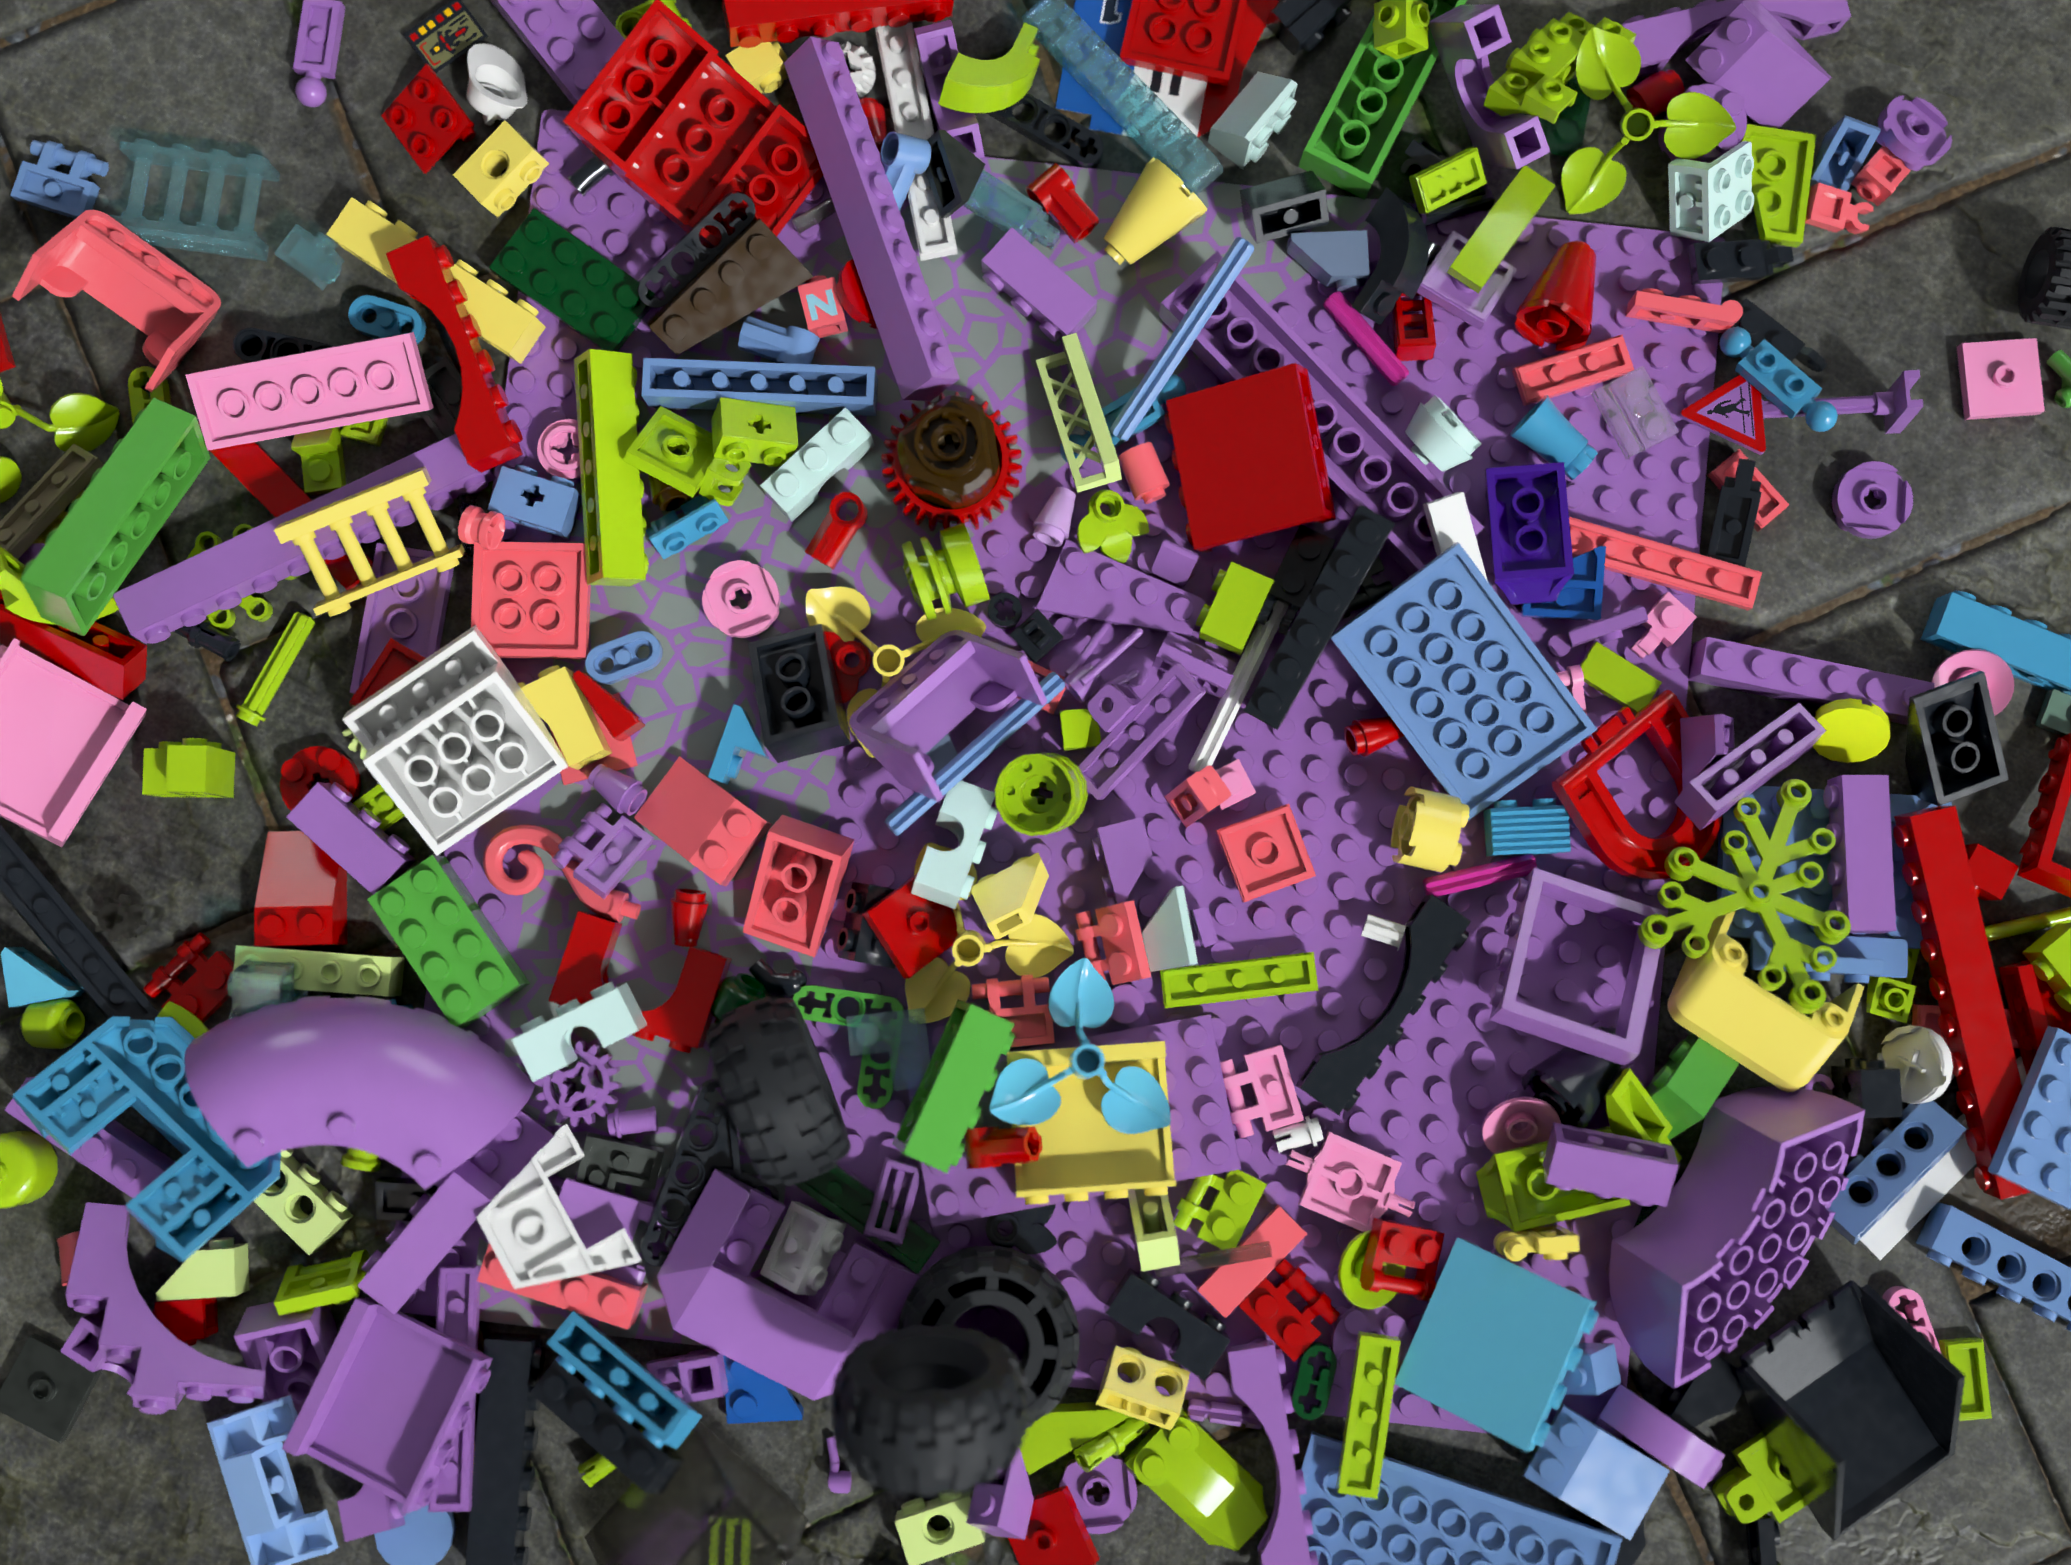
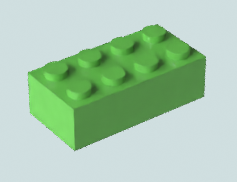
(448, 941)
(953, 1086)

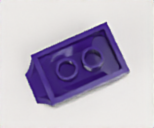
(1529, 531)

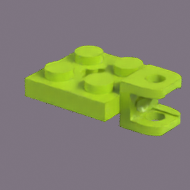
(693, 467)
(1757, 1485)

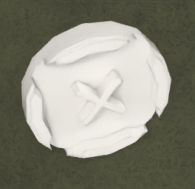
(1922, 1061)

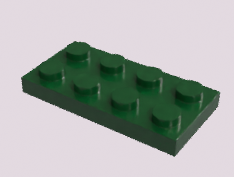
(571, 282)

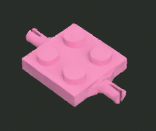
(1349, 1182)

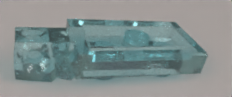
(1009, 208)

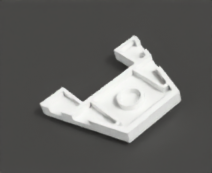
(534, 1231)

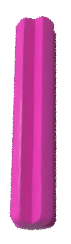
(1366, 338)
(1479, 875)

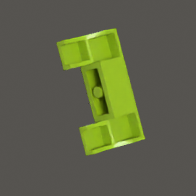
(1543, 67)

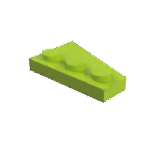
(1780, 182)

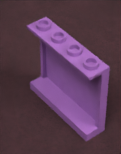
(389, 1403)

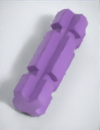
(1222, 1413)

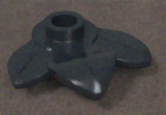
(1028, 1230)

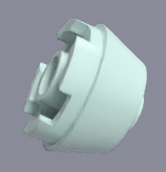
(1440, 436)

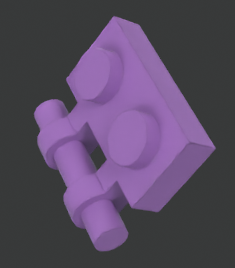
(610, 858)

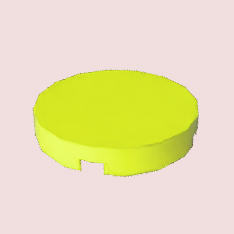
(1852, 730)

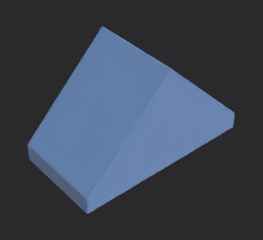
(1843, 152)

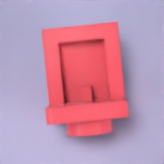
(1880, 176)

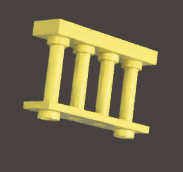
(375, 504)

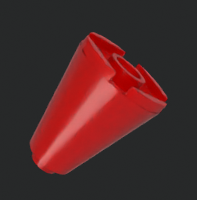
(1561, 300)

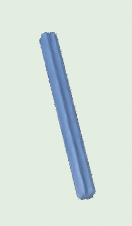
(1182, 338)
(974, 754)

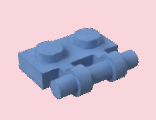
(56, 191)

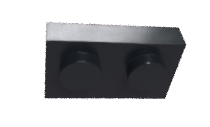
(856, 938)

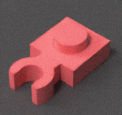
(1831, 210)

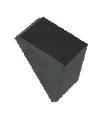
(951, 172)

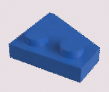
(1581, 594)

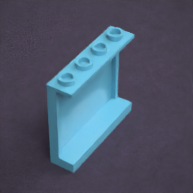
(1497, 1345)

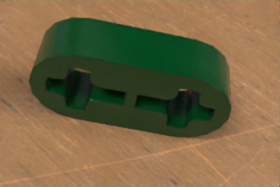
(1322, 1382)

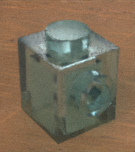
(311, 256)

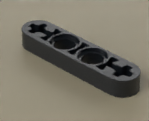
(1046, 115)
(691, 244)

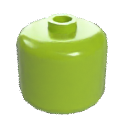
(26, 1168)

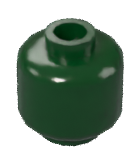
(734, 993)

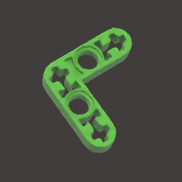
(818, 1015)

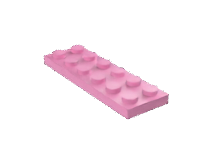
(310, 391)

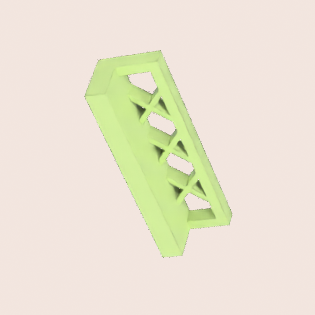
(1090, 406)

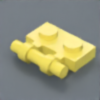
(1550, 1241)

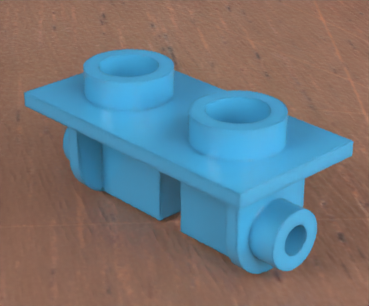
(673, 534)

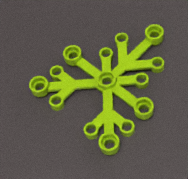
(1772, 853)

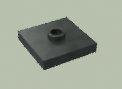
(46, 1389)

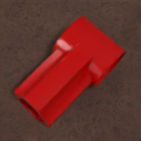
(1058, 199)
(836, 534)
(993, 1146)

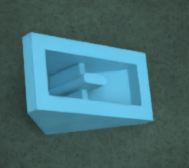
(33, 980)

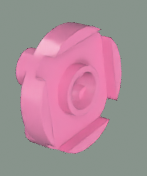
(721, 589)

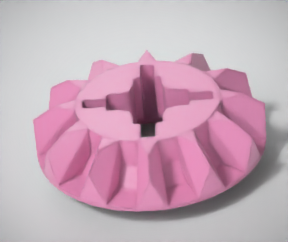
(556, 437)

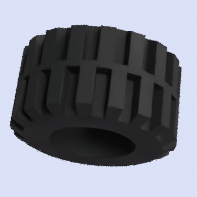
(2046, 280)

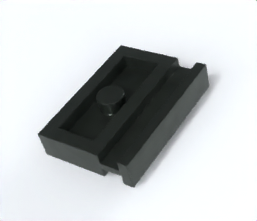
(445, 392)

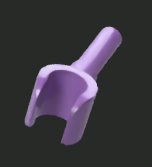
(838, 1480)

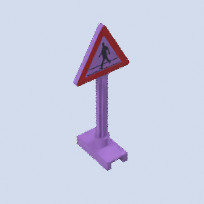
(1738, 411)

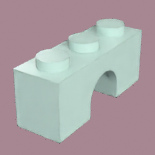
(801, 477)
(944, 874)
(548, 1046)

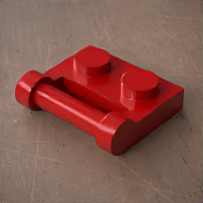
(1403, 1246)

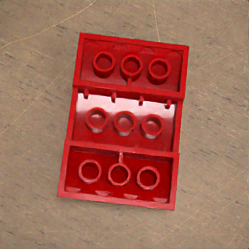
(693, 130)

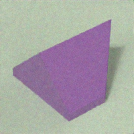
(1704, 743)

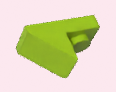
(321, 460)

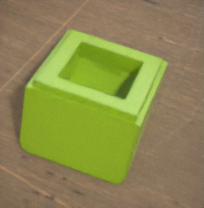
(1078, 729)

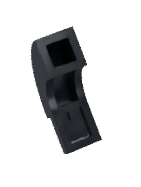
(1401, 256)

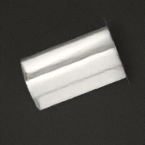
(1383, 930)

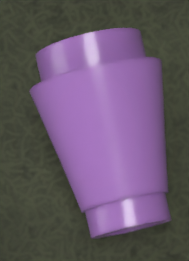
(618, 789)

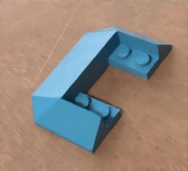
(144, 1068)

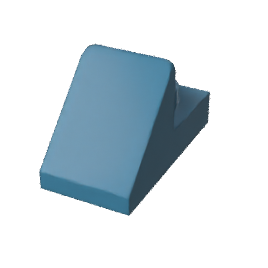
(737, 735)

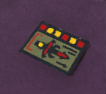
(445, 35)

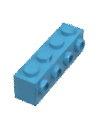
(624, 1380)

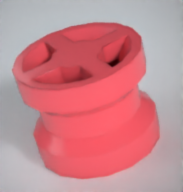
(481, 527)

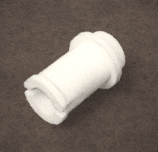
(1301, 1134)

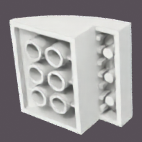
(455, 740)

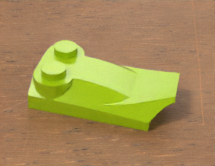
(1519, 1197)
(1200, 1482)

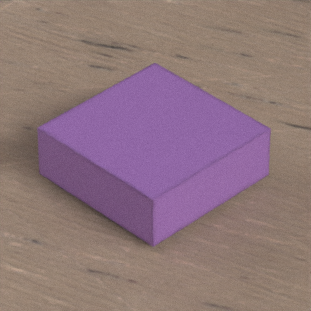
(1204, 926)

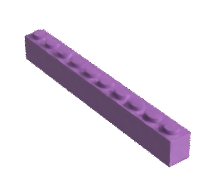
(871, 220)
(258, 559)

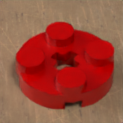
(306, 764)

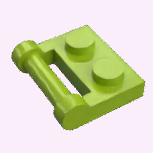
(321, 1284)

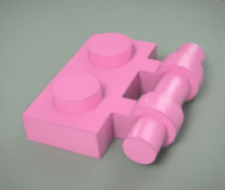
(1272, 1088)

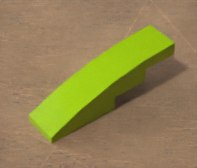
(1501, 229)

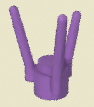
(1085, 681)

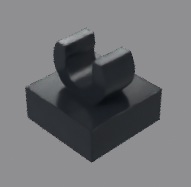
(1422, 155)
(1036, 636)

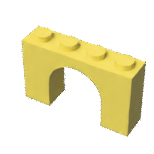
(568, 715)

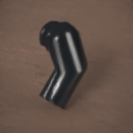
(778, 983)

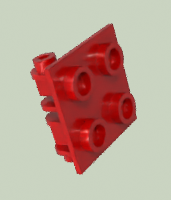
(427, 119)

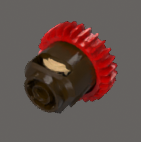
(951, 462)

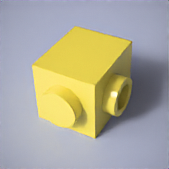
(760, 65)

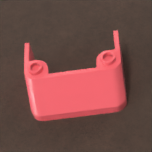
(130, 280)

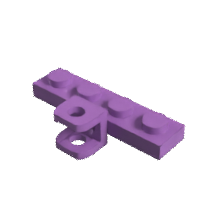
(1134, 725)

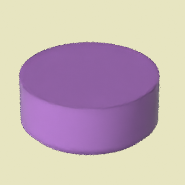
(1127, 1003)

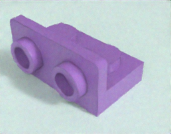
(1205, 666)

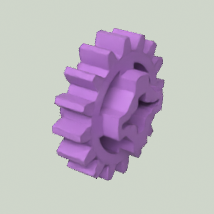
(593, 1091)

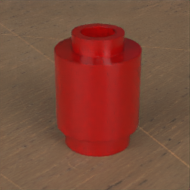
(1656, 91)

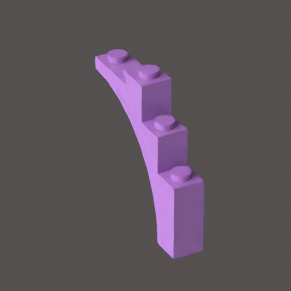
(130, 1331)

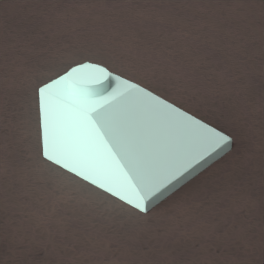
(1169, 934)

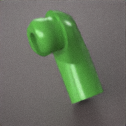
(2061, 364)

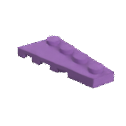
(1115, 593)

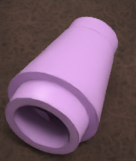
(1055, 518)

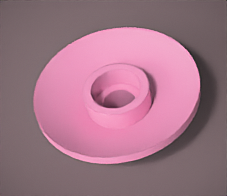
(1997, 673)
(1518, 1123)

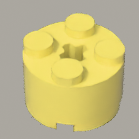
(1429, 830)

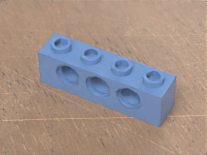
(1941, 1135)

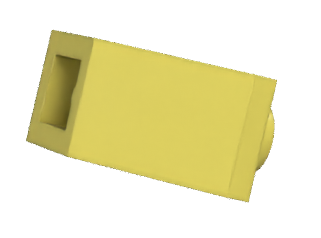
(1011, 895)

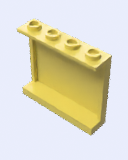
(1080, 1146)

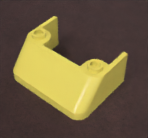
(1752, 1023)

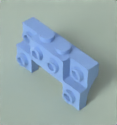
(264, 1488)

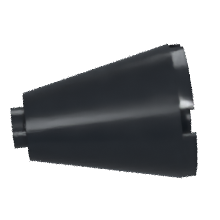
(1572, 1083)

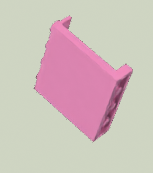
(55, 742)

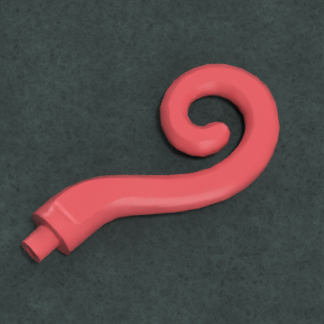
(613, 907)

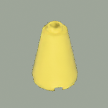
(1151, 214)

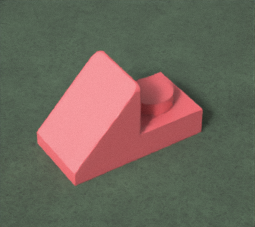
(1198, 795)

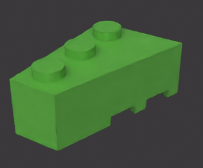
(1690, 1082)

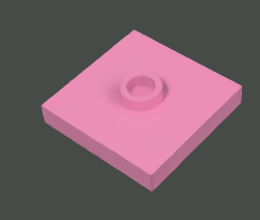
(2000, 379)

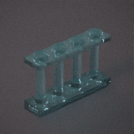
(204, 236)

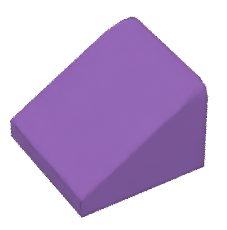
(1174, 563)

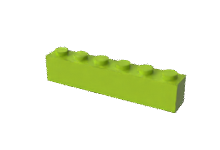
(608, 484)

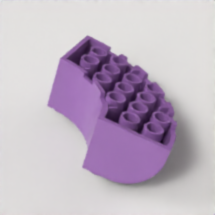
(356, 1080)
(1732, 1227)

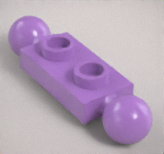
(317, 48)

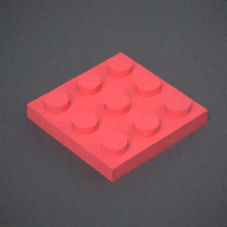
(532, 599)

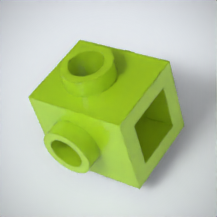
(1401, 27)

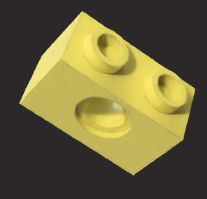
(499, 151)

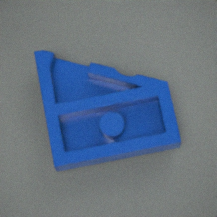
(757, 1397)

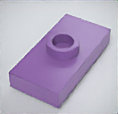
(1608, 628)

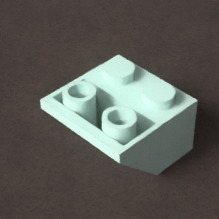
(1253, 117)

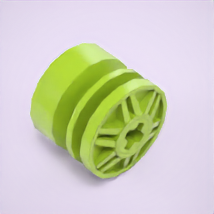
(945, 571)
(1020, 800)

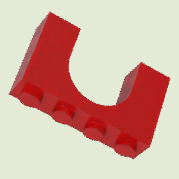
(681, 1019)

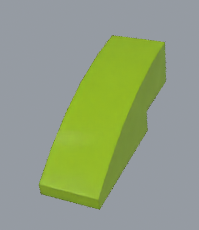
(1635, 1113)

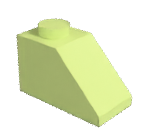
(1153, 1230)
(210, 1273)

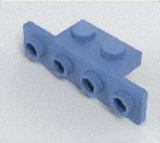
(1855, 956)

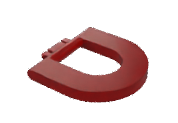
(1598, 813)

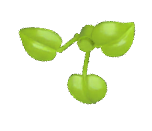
(1693, 123)
(75, 419)

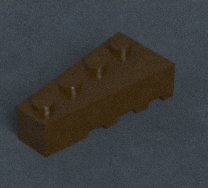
(734, 284)

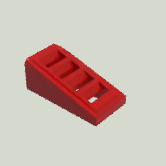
(1417, 343)
(615, 716)

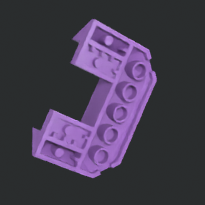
(757, 1325)

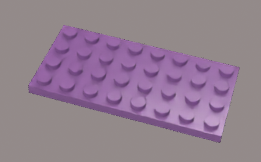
(1199, 1124)

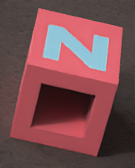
(822, 306)

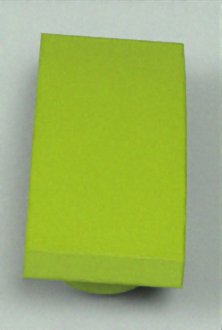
(1893, 996)

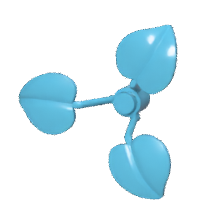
(1026, 1092)

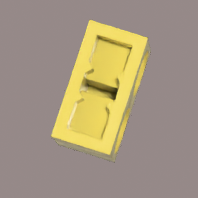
(1141, 1397)

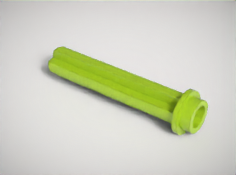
(275, 669)

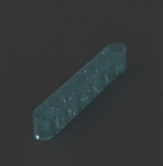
(1123, 94)

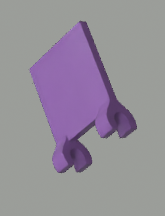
(600, 1214)

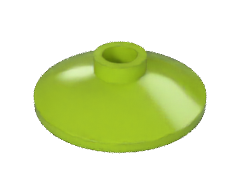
(1350, 1271)

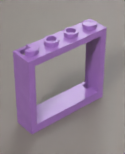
(1505, 1010)

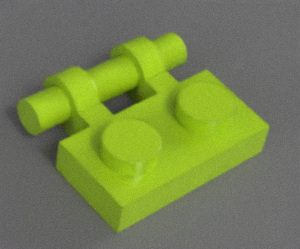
(1229, 1211)

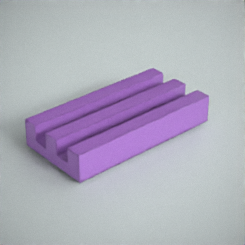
(883, 1234)

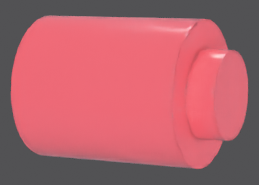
(1144, 472)

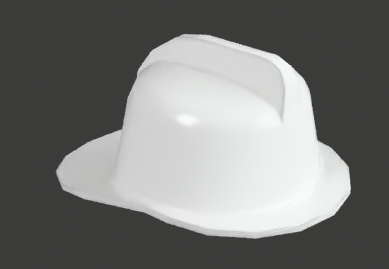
(494, 83)

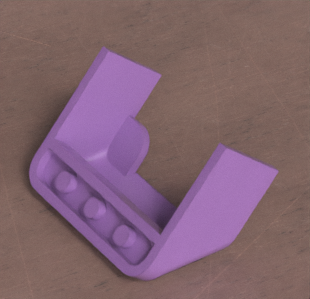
(934, 697)

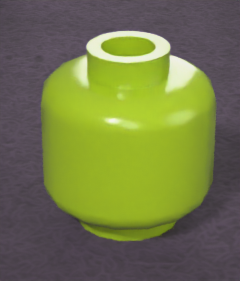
(52, 1023)

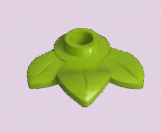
(1113, 531)

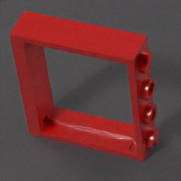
(2047, 822)

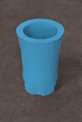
(1554, 438)

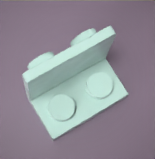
(1712, 195)

